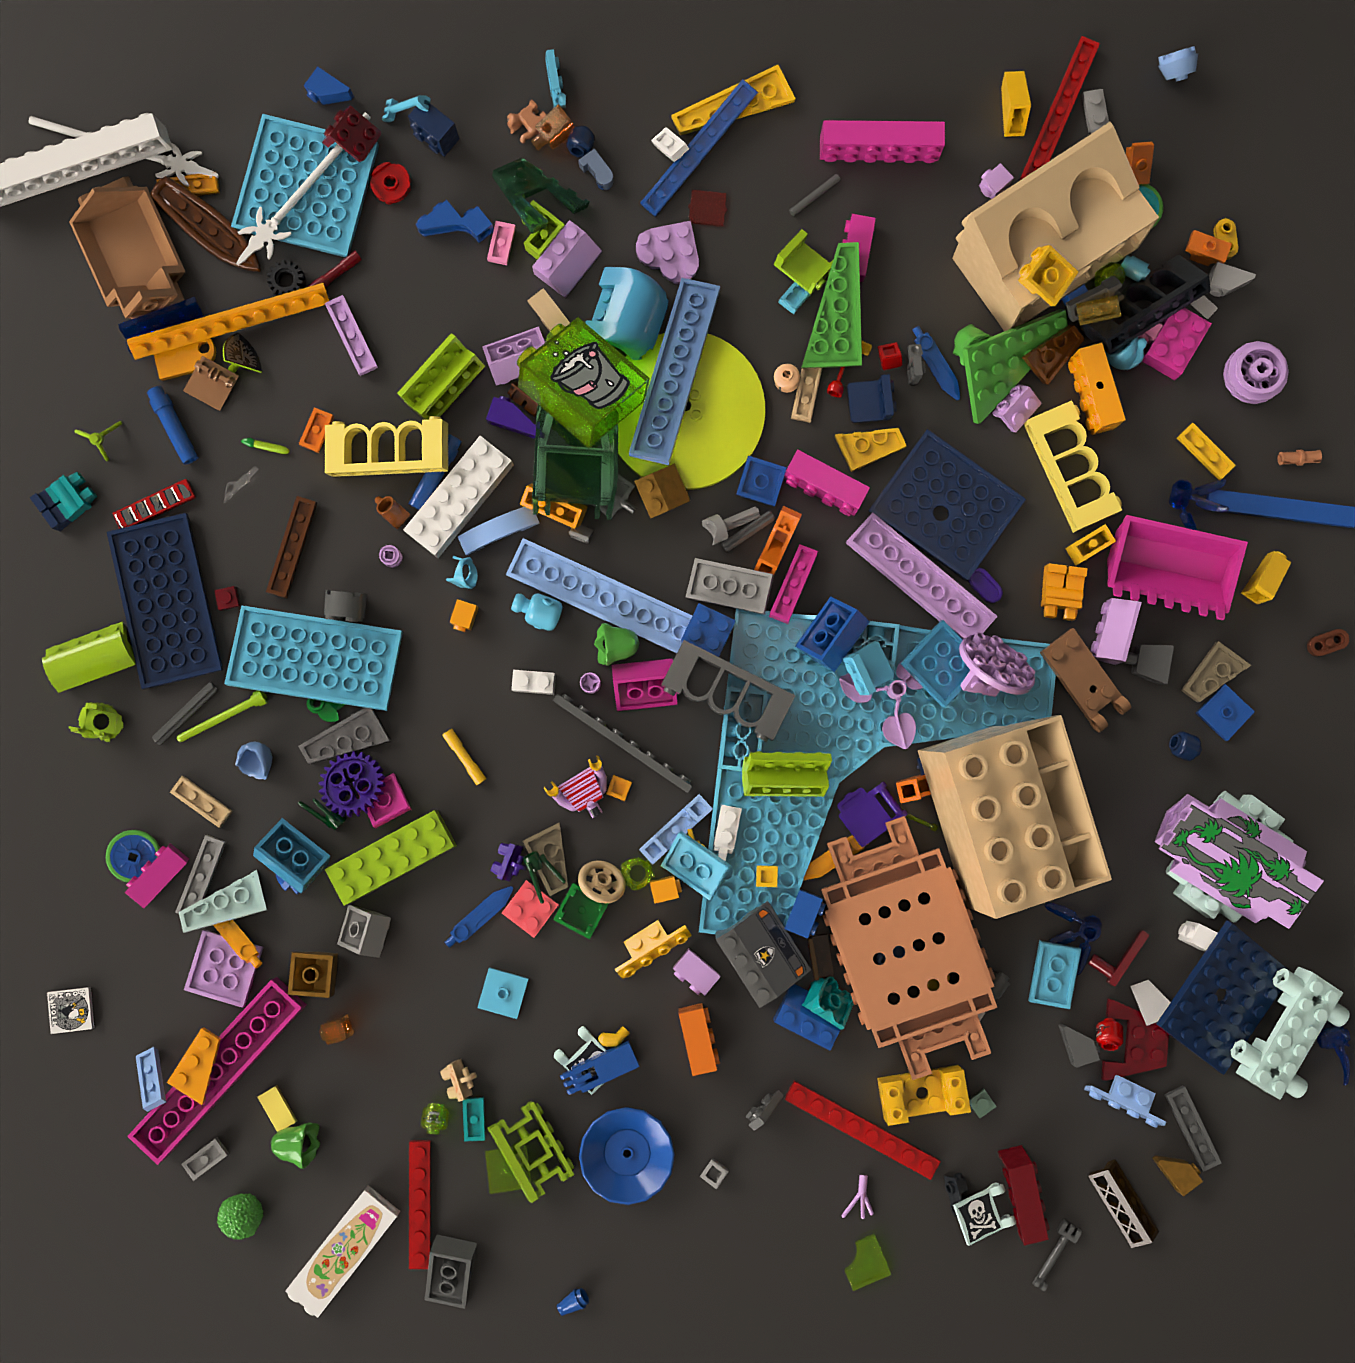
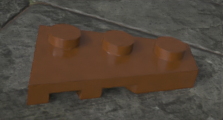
(1053, 353)

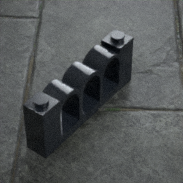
(1177, 272)

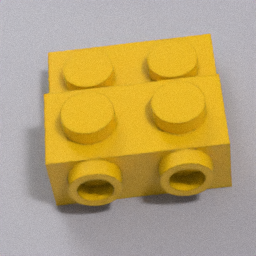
(1047, 274)

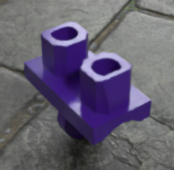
(512, 861)

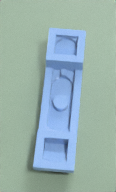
(497, 529)
(684, 820)

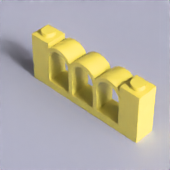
(1060, 418)
(339, 448)

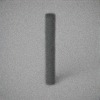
(814, 195)

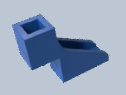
(446, 219)

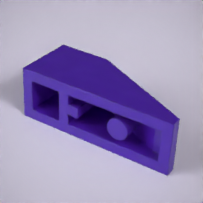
(509, 417)

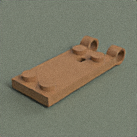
(1078, 672)

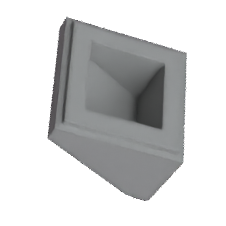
(581, 533)

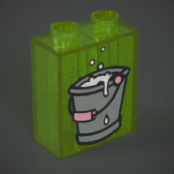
(582, 381)

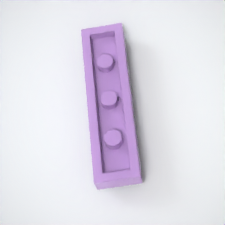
(351, 335)

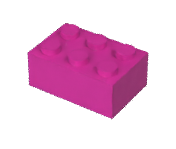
(1176, 343)

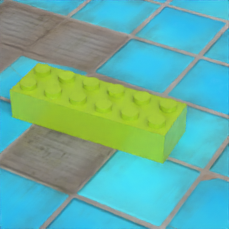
(390, 857)

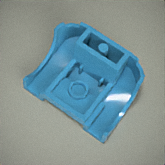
(629, 310)

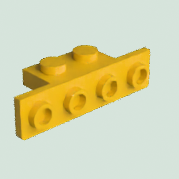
(649, 945)

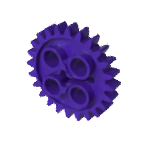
(334, 793)

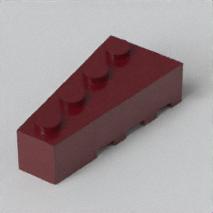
(1025, 1195)

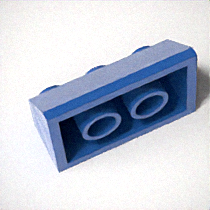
(832, 633)
(803, 1021)

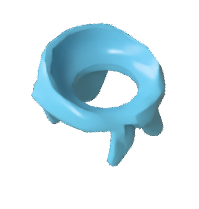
(458, 580)

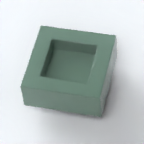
(981, 1103)

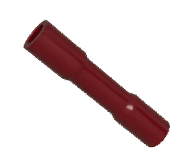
(344, 265)

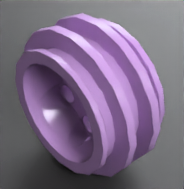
(1273, 369)

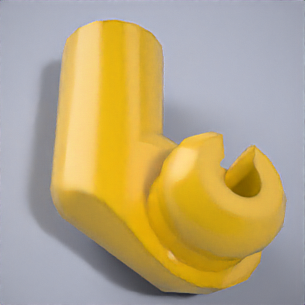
(611, 1039)

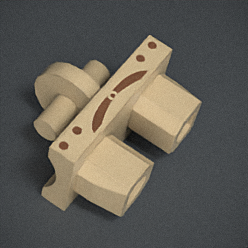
(460, 1079)

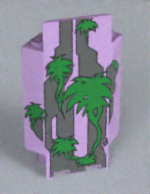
(1237, 860)

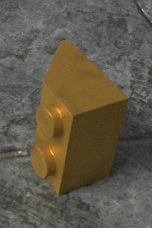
(662, 490)
(313, 974)

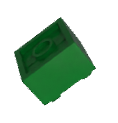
(580, 912)

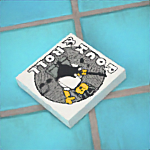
(70, 1010)

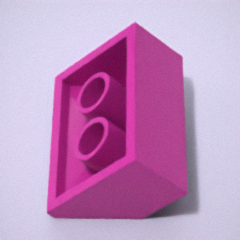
(639, 685)

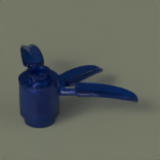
(1181, 496)
(1086, 932)
(1333, 1038)

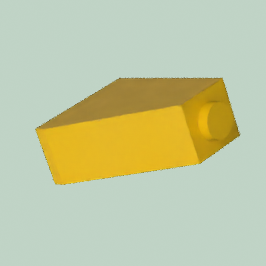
(1015, 103)
(1267, 578)

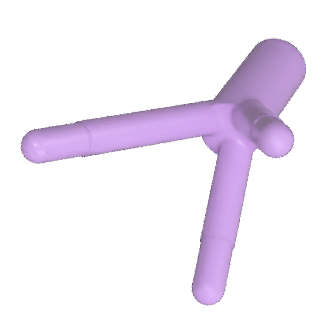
(862, 1190)

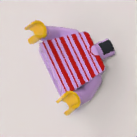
(582, 790)

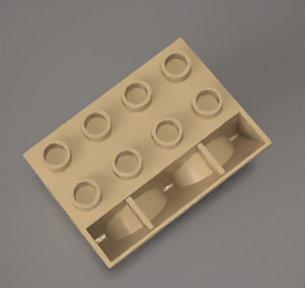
(1077, 203)
(1014, 815)

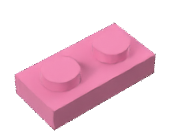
(501, 243)

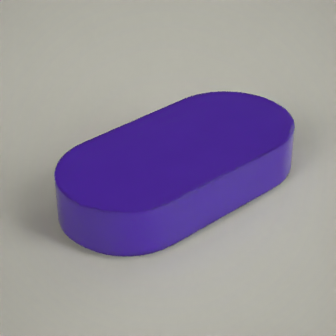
(985, 586)

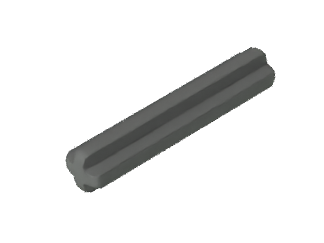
(748, 531)

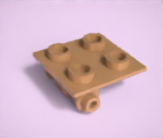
(210, 383)

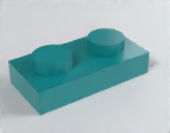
(474, 1119)

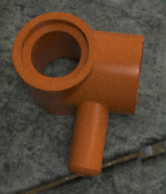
(391, 511)

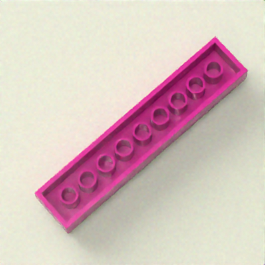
(238, 1049)

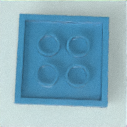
(938, 663)

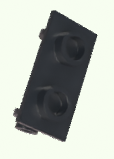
(955, 1187)

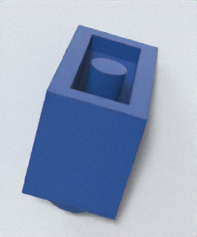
(326, 88)

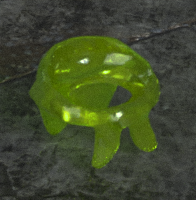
(625, 870)

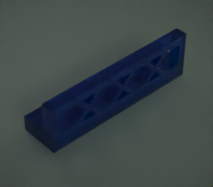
(162, 318)

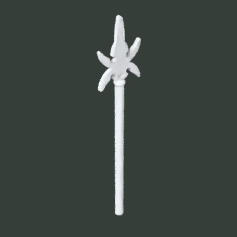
(177, 164)
(264, 232)

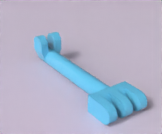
(394, 106)

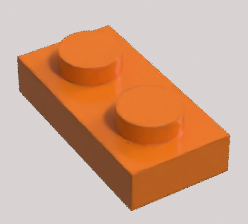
(315, 430)

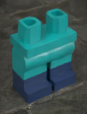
(64, 501)

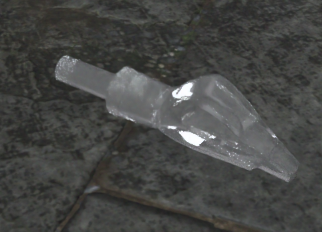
(239, 484)

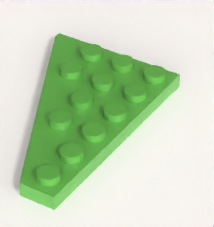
(997, 362)

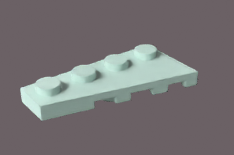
(232, 902)

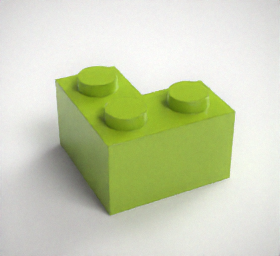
(539, 241)

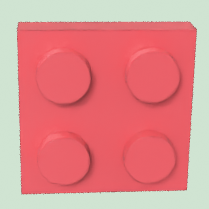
(527, 910)

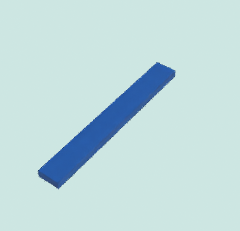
(699, 147)
(1285, 508)

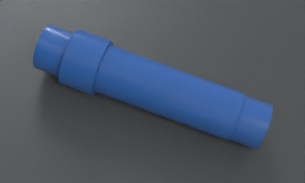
(164, 409)
(431, 479)

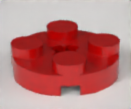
(393, 172)

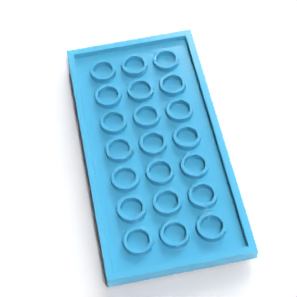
(314, 658)

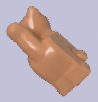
(528, 118)

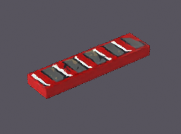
(154, 504)

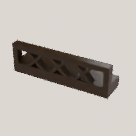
(1128, 1204)

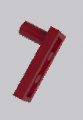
(1115, 973)

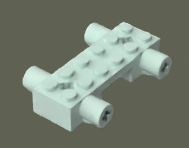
(1204, 902)
(1308, 1006)

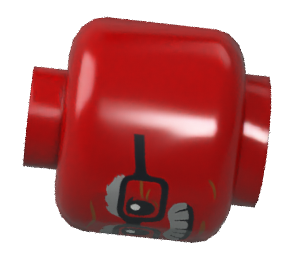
(1109, 1034)

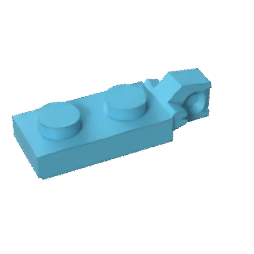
(555, 81)

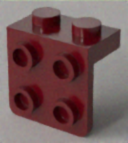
(352, 133)

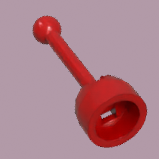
(835, 387)

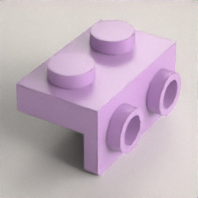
(1017, 407)

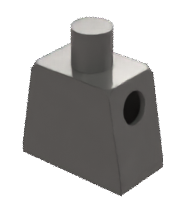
(1151, 662)

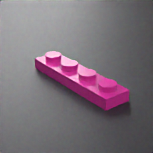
(793, 584)

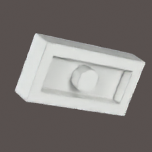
(670, 144)

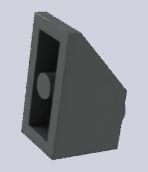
(1079, 1047)

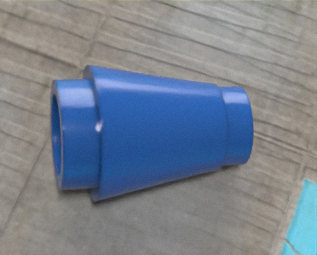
(573, 1302)

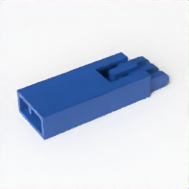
(607, 1065)

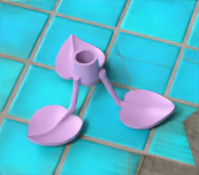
(899, 728)

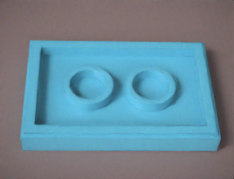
(695, 865)
(1054, 974)

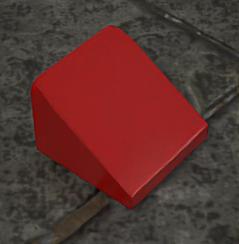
(890, 356)

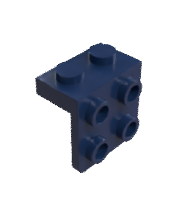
(871, 400)

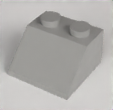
(364, 931)

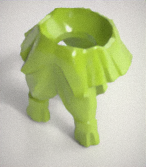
(86, 722)

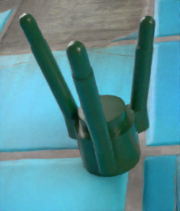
(331, 819)
(534, 863)

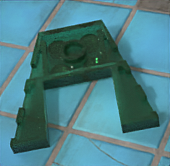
(521, 180)

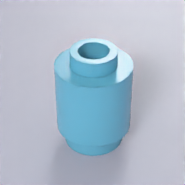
(1135, 268)

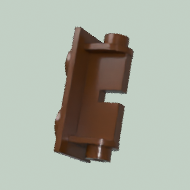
(520, 396)

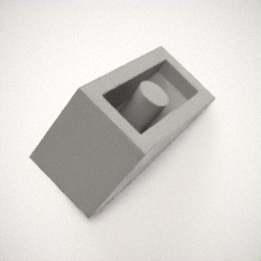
(1227, 279)

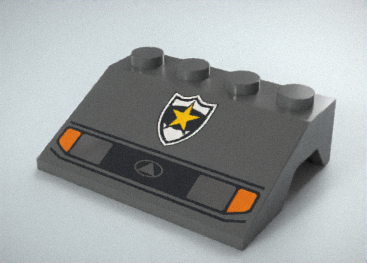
(763, 954)

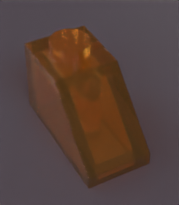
(336, 1030)

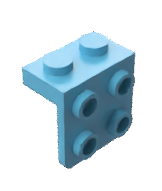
(868, 668)

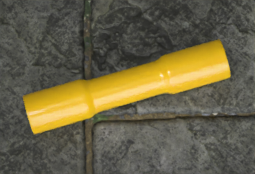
(457, 746)

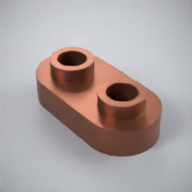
(1327, 643)

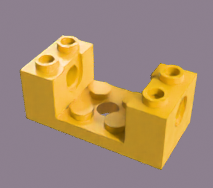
(945, 1092)

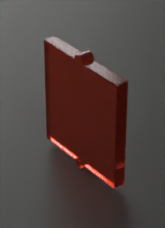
(707, 208)

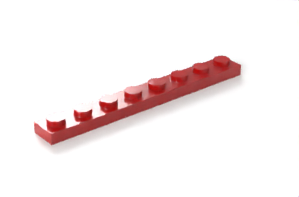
(1061, 105)
(862, 1130)

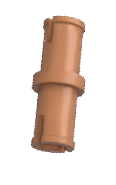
(1299, 457)

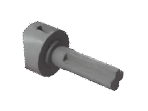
(719, 527)

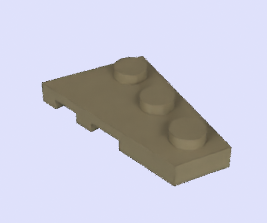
(1213, 672)
(550, 844)

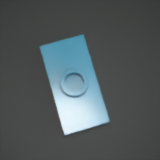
(794, 298)

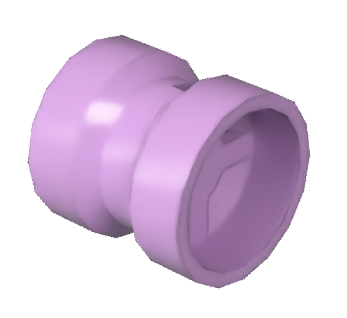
(390, 556)
(587, 682)

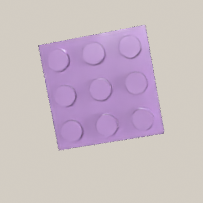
(220, 972)

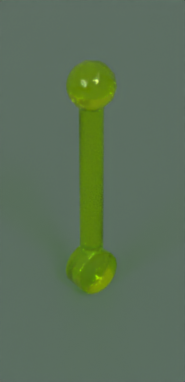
(933, 826)

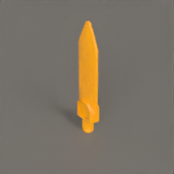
(825, 863)
(239, 942)

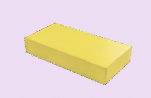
(277, 1108)

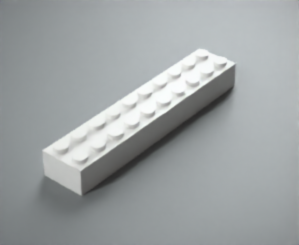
(82, 157)

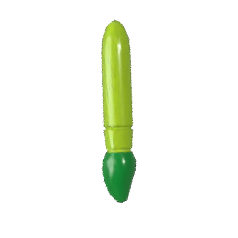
(265, 446)

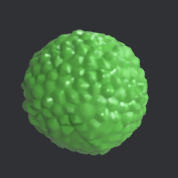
(240, 1216)

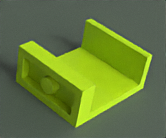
(803, 264)

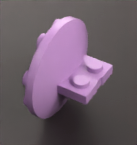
(994, 666)

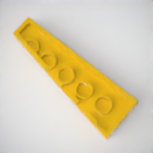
(772, 93)

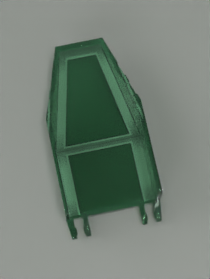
(570, 470)

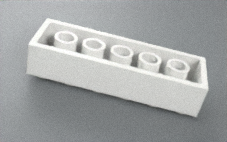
(459, 496)

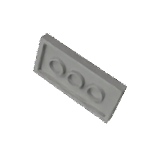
(729, 586)

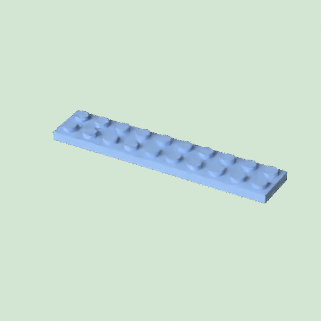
(599, 595)

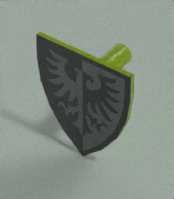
(240, 354)

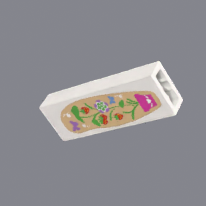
(342, 1251)

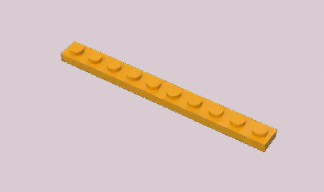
(228, 321)

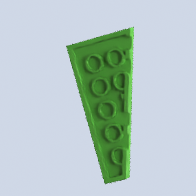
(837, 327)

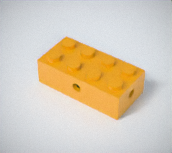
(1096, 389)

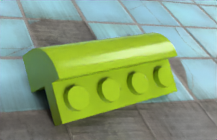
(441, 379)
(88, 657)
(786, 774)

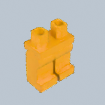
(1062, 590)

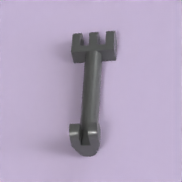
(1066, 1235)

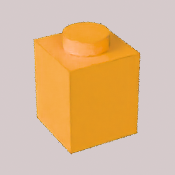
(463, 615)

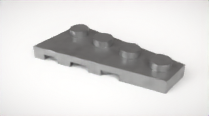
(349, 735)

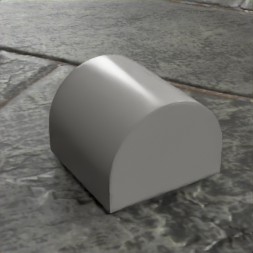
(714, 1173)

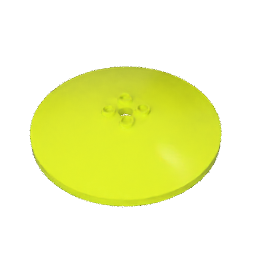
(722, 419)

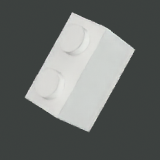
(533, 682)
(1196, 935)

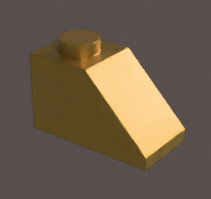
(1180, 1173)

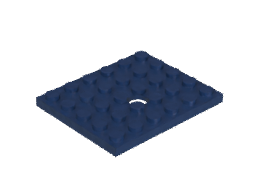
(975, 502)
(1212, 1025)

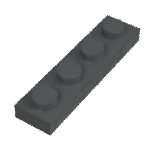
(1193, 1128)

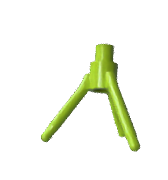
(98, 438)

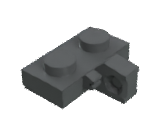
(915, 366)
(759, 1115)

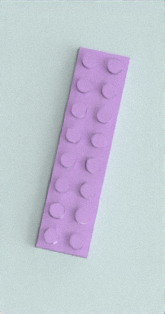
(920, 577)

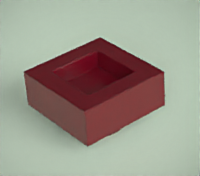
(227, 598)

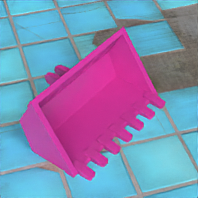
(1175, 565)

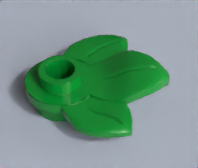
(327, 710)

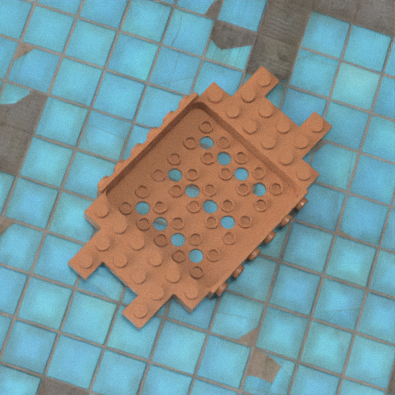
(884, 879)

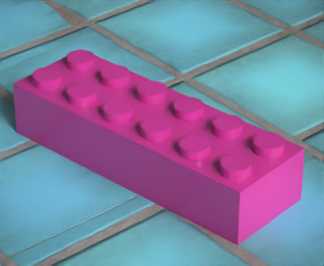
(882, 141)

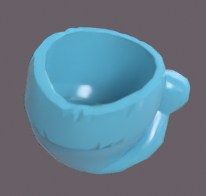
(1128, 355)

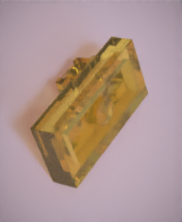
(1098, 310)

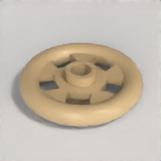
(604, 877)

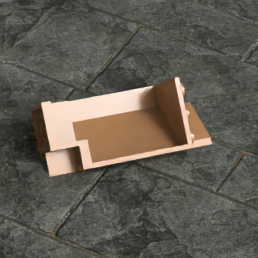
(128, 248)

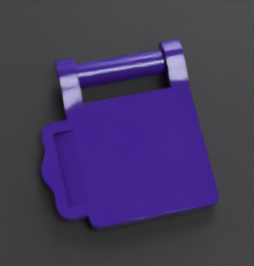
(865, 815)

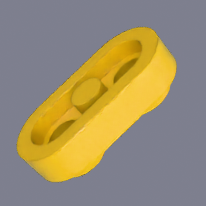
(1228, 236)

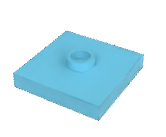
(503, 993)

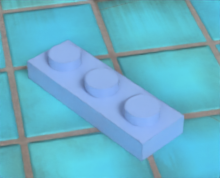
(150, 1079)

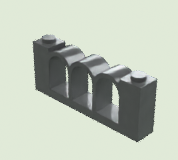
(776, 707)

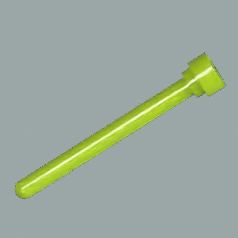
(258, 698)

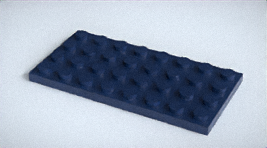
(164, 601)

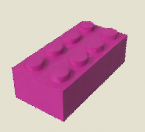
(826, 483)

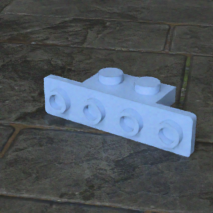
(1129, 1097)

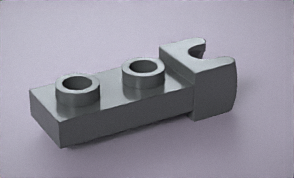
(1107, 289)

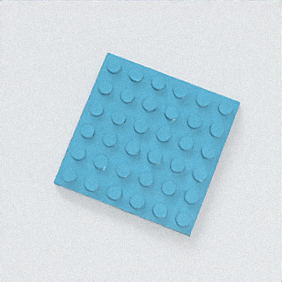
(280, 163)

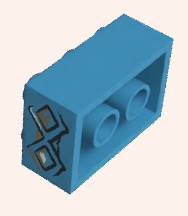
(291, 855)

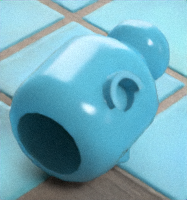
(540, 611)

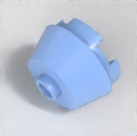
(1178, 64)

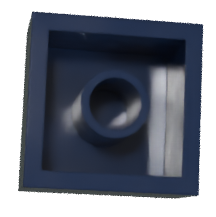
(434, 129)

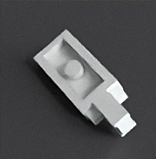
(727, 830)

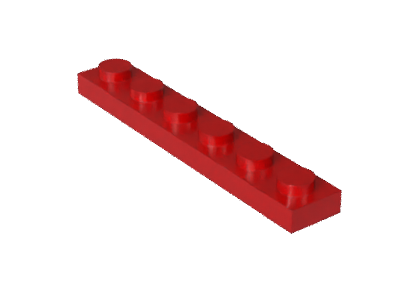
(419, 1203)

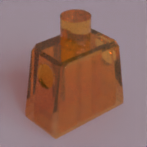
(553, 129)

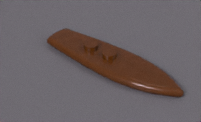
(203, 223)

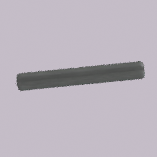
(184, 713)

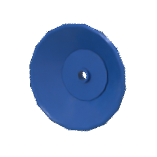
(624, 1177)

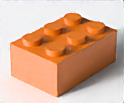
(698, 1039)

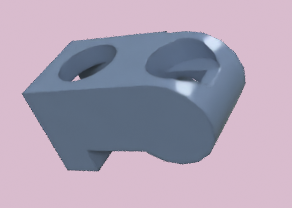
(598, 168)

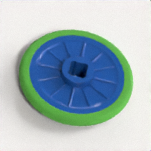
(122, 846)

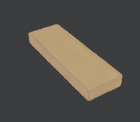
(806, 394)
(201, 801)

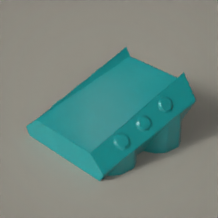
(829, 1001)

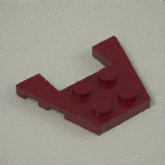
(1144, 1047)

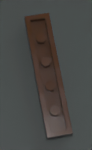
(291, 547)

